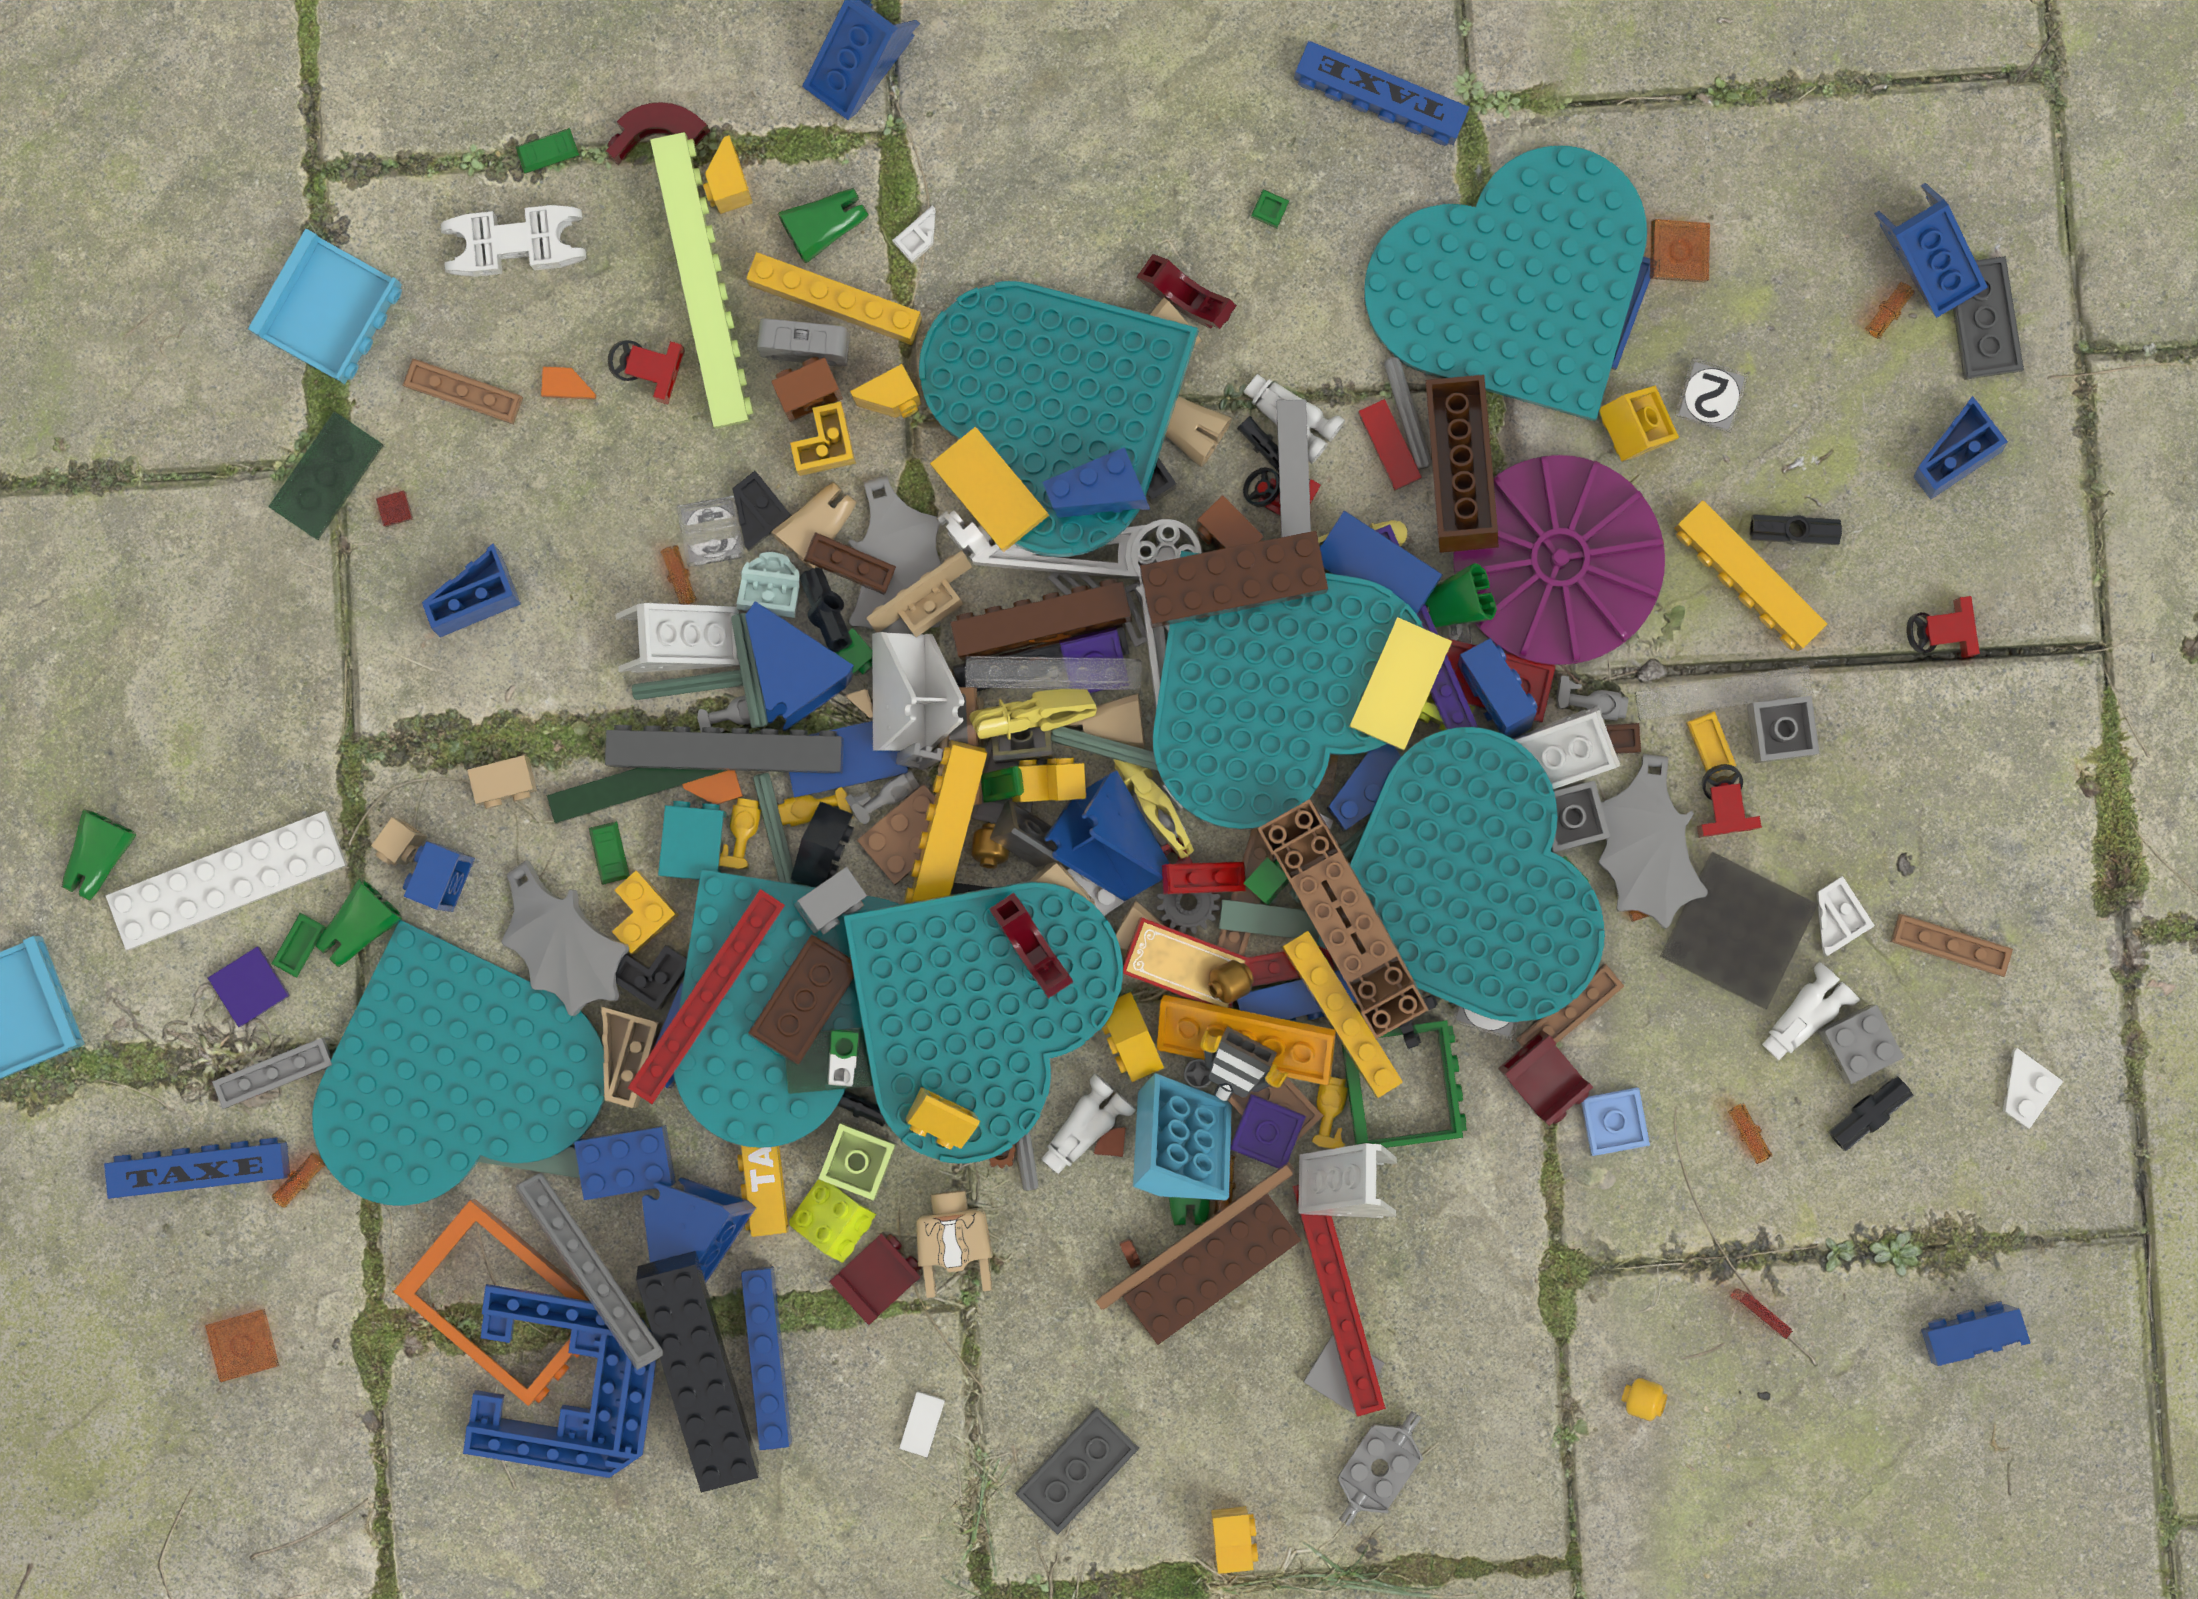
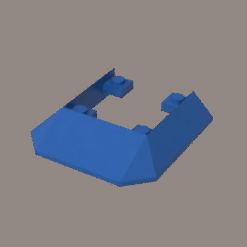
(586, 1440)

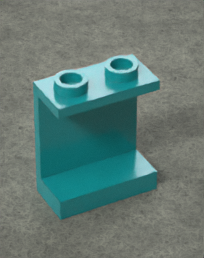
(690, 840)

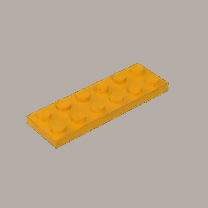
(1301, 1048)

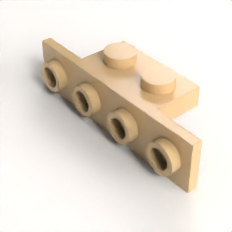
(925, 600)

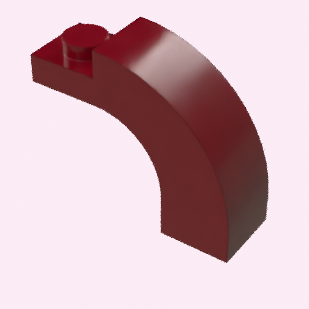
(652, 120)
(1184, 294)
(1030, 945)

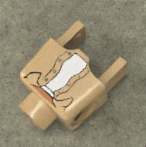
(953, 1238)

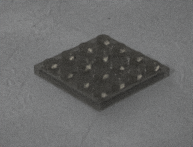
(1739, 931)

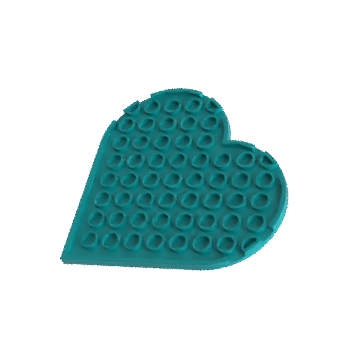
(1520, 283)
(1056, 388)
(1266, 698)
(1471, 881)
(963, 1015)
(449, 1069)
(727, 1076)

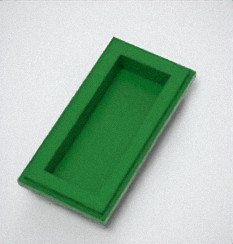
(547, 150)
(1002, 784)
(609, 852)
(298, 945)

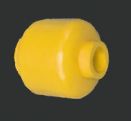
(1644, 1399)

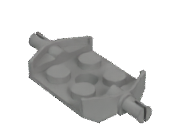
(1377, 1492)

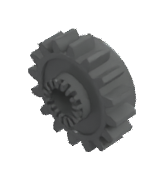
(1185, 918)

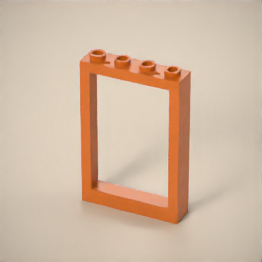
(406, 1290)

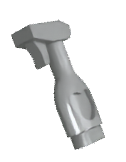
(1611, 703)
(736, 711)
(890, 793)

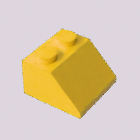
(726, 179)
(888, 394)
(1638, 423)
(942, 1119)

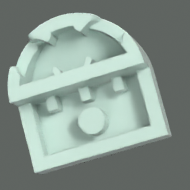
(770, 582)

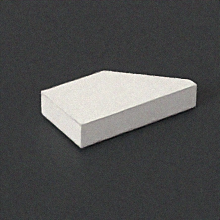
(917, 236)

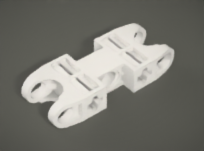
(490, 243)

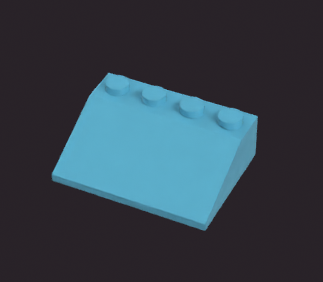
(1181, 1141)

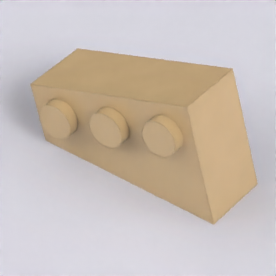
(627, 1044)

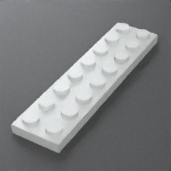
(226, 880)

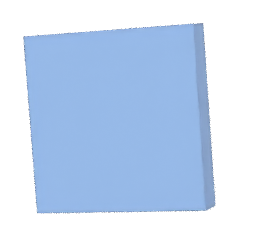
(1615, 1121)

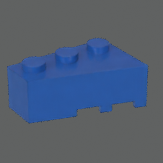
(1961, 450)
(1097, 487)
(472, 595)
(1974, 1333)

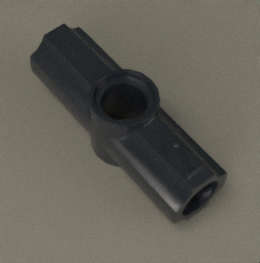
(1813, 529)
(825, 609)
(1870, 1113)

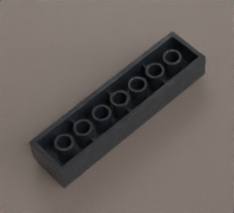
(698, 1371)

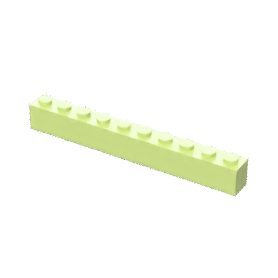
(700, 280)

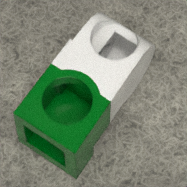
(842, 1057)

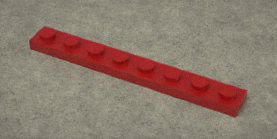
(706, 996)
(1342, 1312)

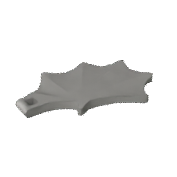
(901, 539)
(1649, 847)
(561, 944)

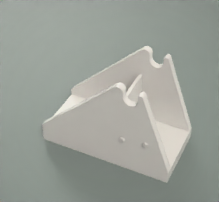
(682, 637)
(911, 692)
(1572, 747)
(1343, 1181)

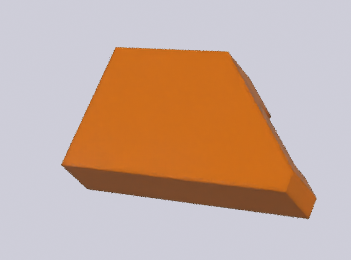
(564, 383)
(716, 788)

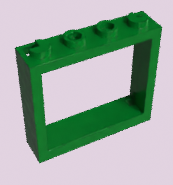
(1453, 1093)

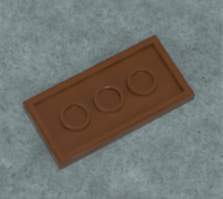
(804, 1000)

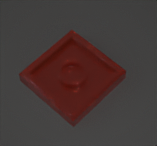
(1761, 1313)

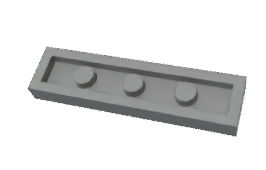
(272, 1073)

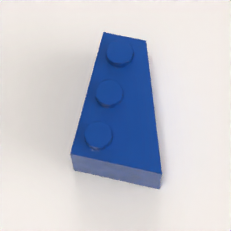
(1498, 688)
(1363, 787)

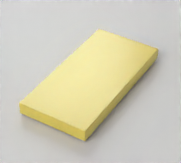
(1400, 684)

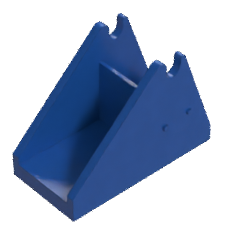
(856, 56)
(1935, 255)
(793, 667)
(1108, 840)
(693, 1221)

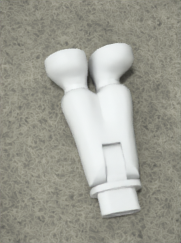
(1266, 394)
(1809, 1012)
(1086, 1124)

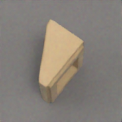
(862, 701)

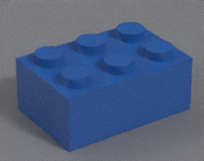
(438, 876)
(624, 1162)

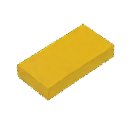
(1710, 741)

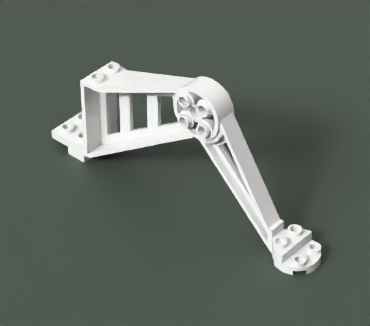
(1128, 567)

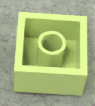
(857, 1161)

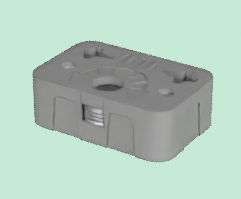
(802, 341)

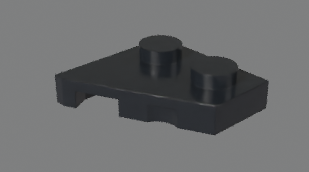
(757, 509)

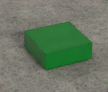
(1270, 209)

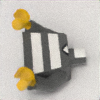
(1239, 1064)

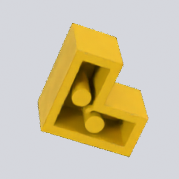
(832, 445)
(1052, 781)
(649, 914)
(1131, 1040)
(1233, 1539)

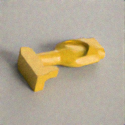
(802, 808)
(743, 825)
(1330, 1104)

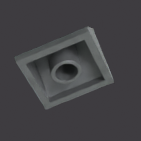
(1023, 746)
(1024, 835)

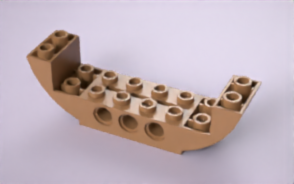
(1344, 918)

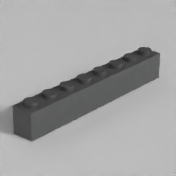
(724, 750)

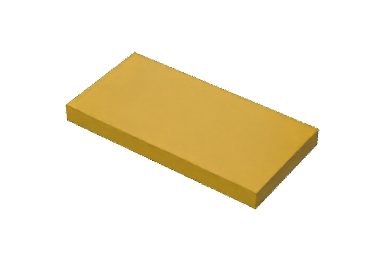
(989, 489)

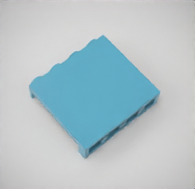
(325, 307)
(33, 1009)

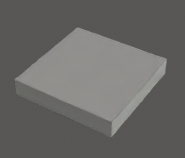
(1328, 1375)

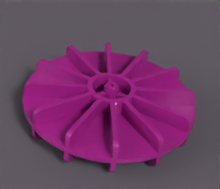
(1572, 560)

